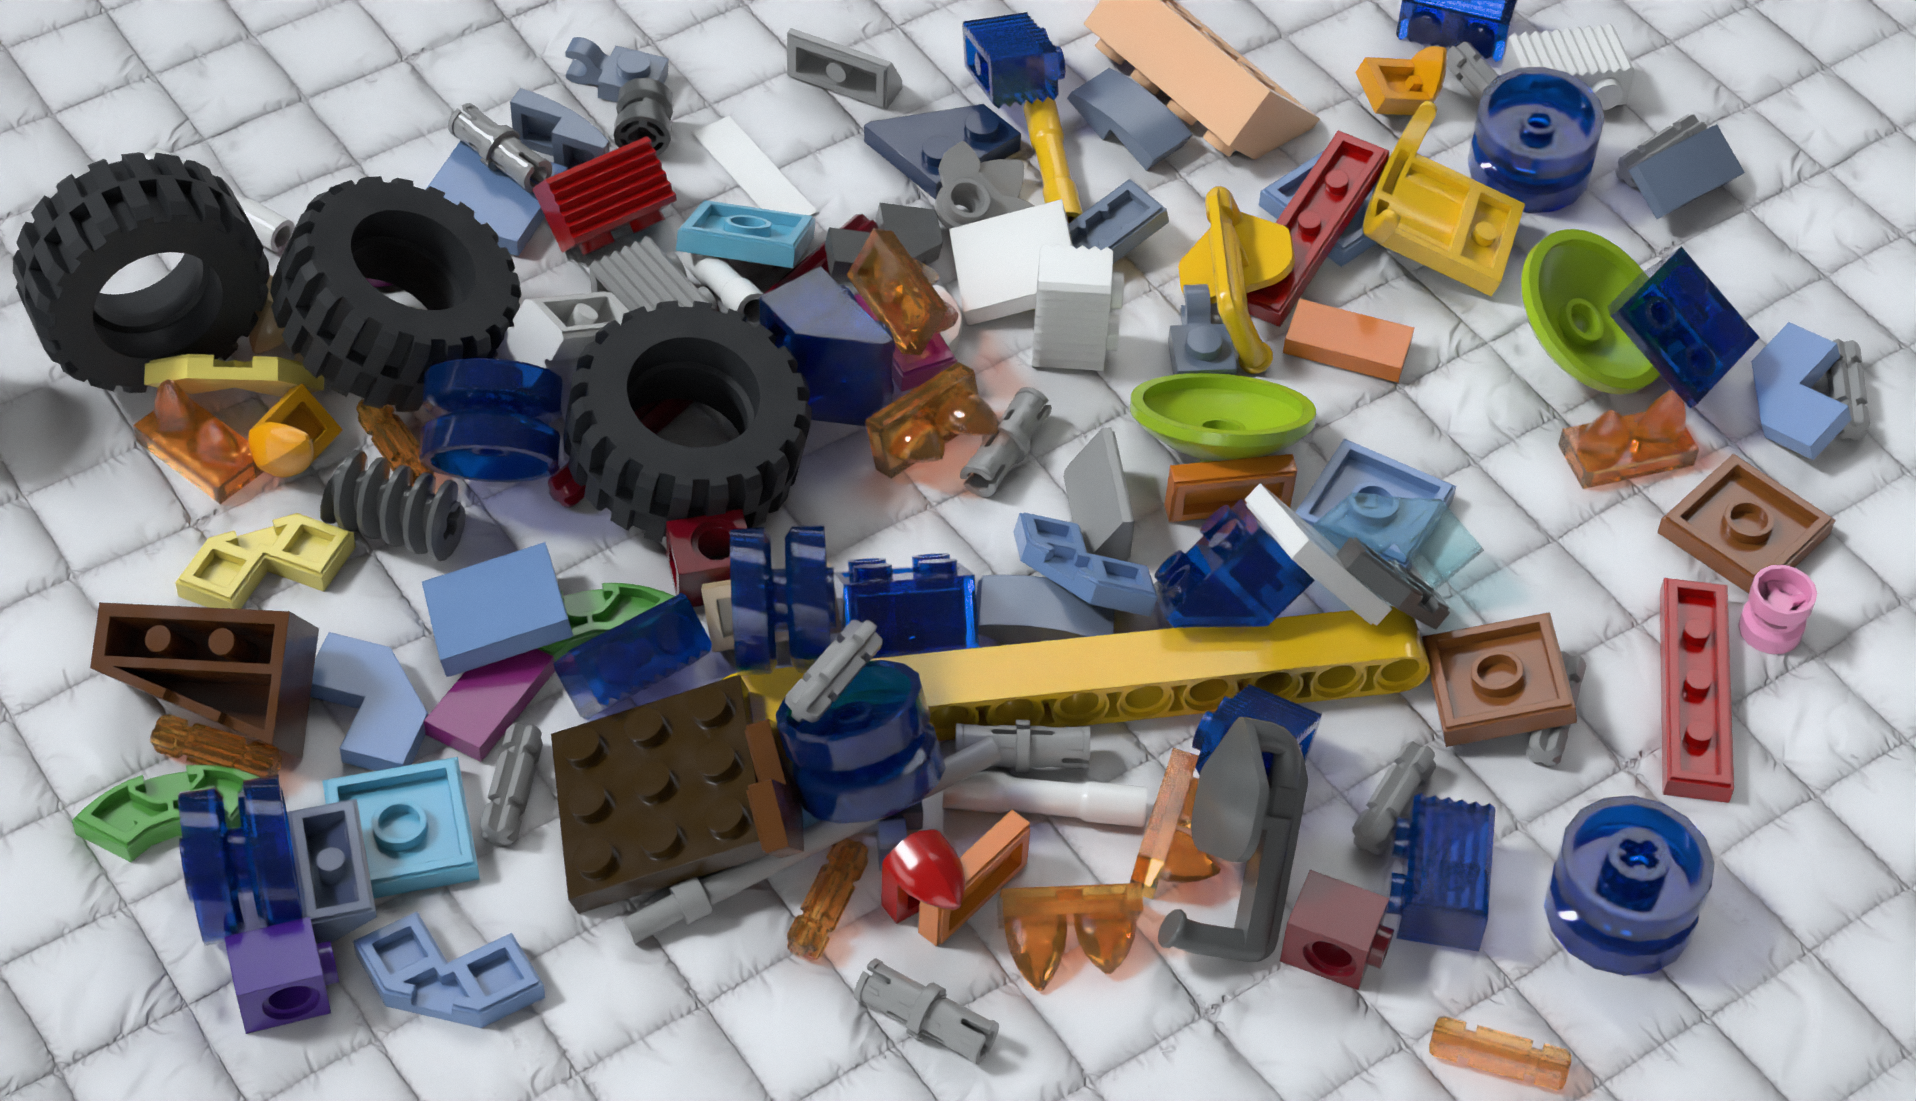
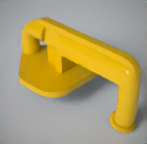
(1235, 259)

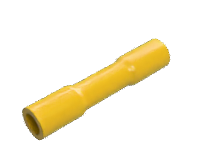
(1048, 140)

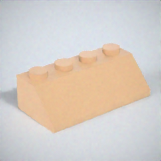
(1200, 75)

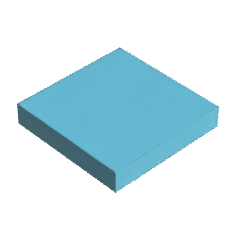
(746, 234)
(412, 825)

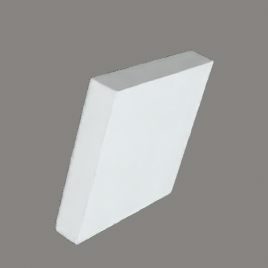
(1001, 259)
(1315, 554)

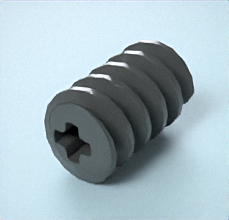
(394, 507)

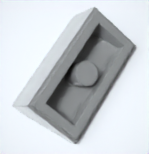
(842, 69)
(1101, 497)

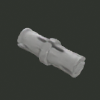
(499, 147)
(1009, 445)
(1031, 746)
(926, 1011)

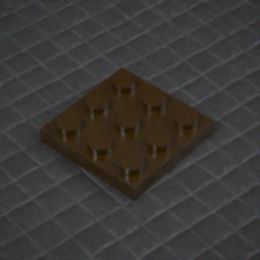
(656, 794)

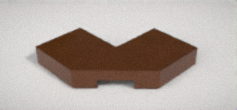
(775, 796)

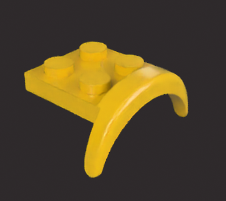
(1441, 214)

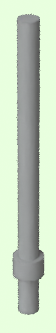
(694, 897)

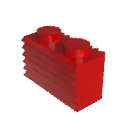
(606, 195)

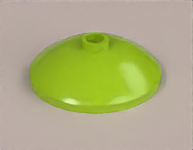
(1566, 298)
(1222, 415)

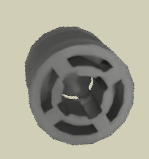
(644, 110)

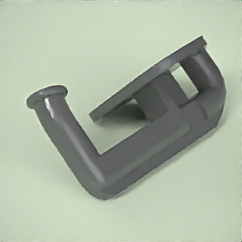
(1248, 821)

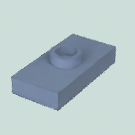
(1119, 221)

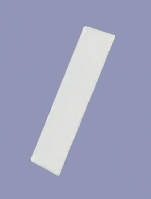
(751, 168)

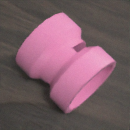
(1777, 609)

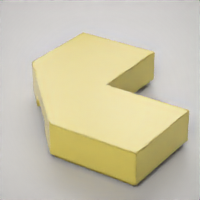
(204, 374)
(294, 548)

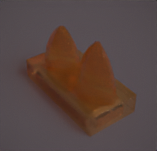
(900, 292)
(927, 419)
(196, 444)
(1630, 445)
(1169, 852)
(1039, 917)

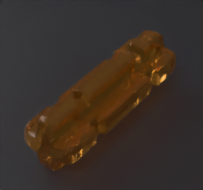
(391, 437)
(213, 747)
(827, 899)
(1500, 1052)

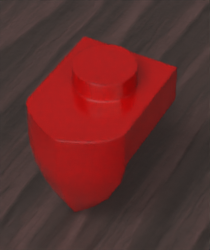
(921, 870)

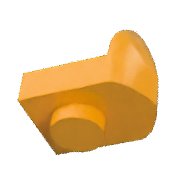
(1403, 84)
(292, 434)

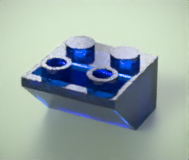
(1683, 325)
(836, 345)
(1229, 575)
(914, 606)

